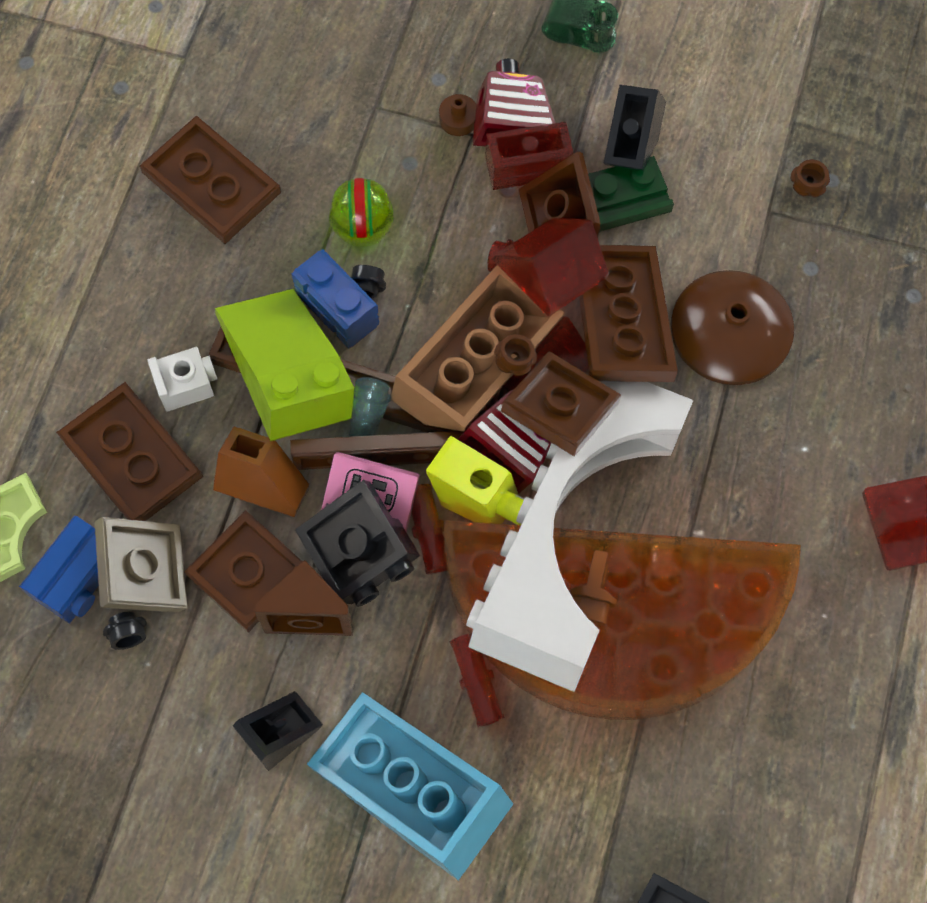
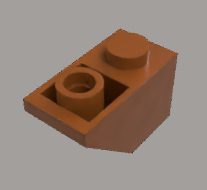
(259, 473)

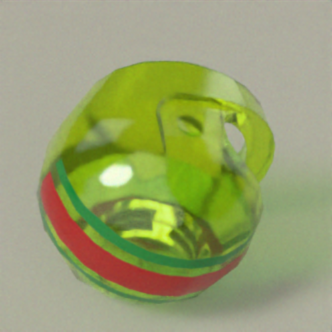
(361, 212)

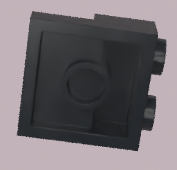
(358, 545)

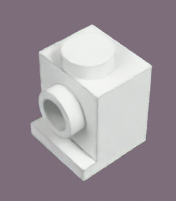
(179, 390)

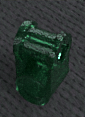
(578, 21)

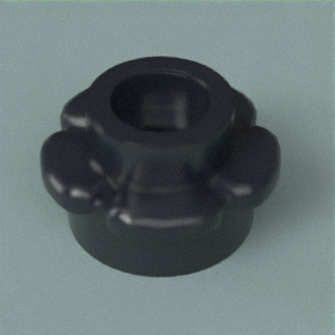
(369, 279)
(125, 630)

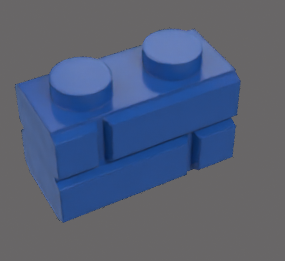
(335, 298)
(66, 572)

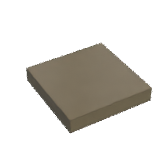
(140, 565)

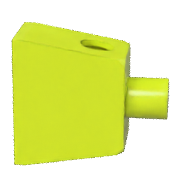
(473, 485)

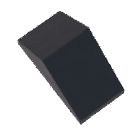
(278, 728)

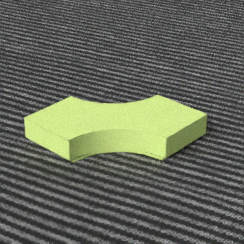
(18, 511)

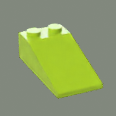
(287, 364)

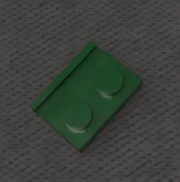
(629, 194)

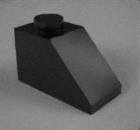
(634, 127)

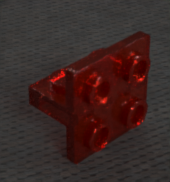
(899, 521)

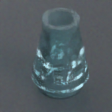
(369, 406)

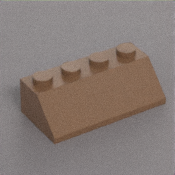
(457, 366)

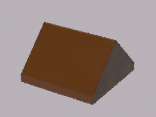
(560, 193)
(303, 606)

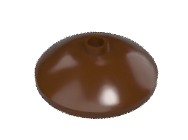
(728, 347)

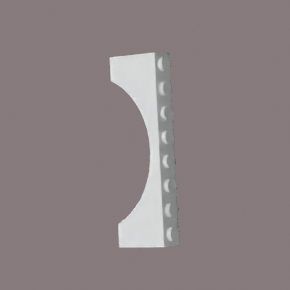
(528, 608)

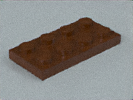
(628, 319)

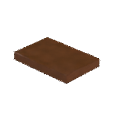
(210, 179)
(130, 454)

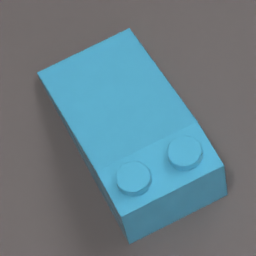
(412, 785)

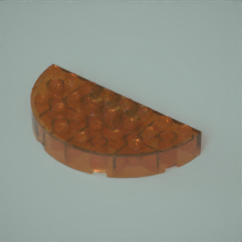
(682, 620)

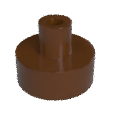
(457, 115)

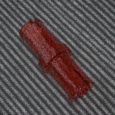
(428, 530)
(477, 682)

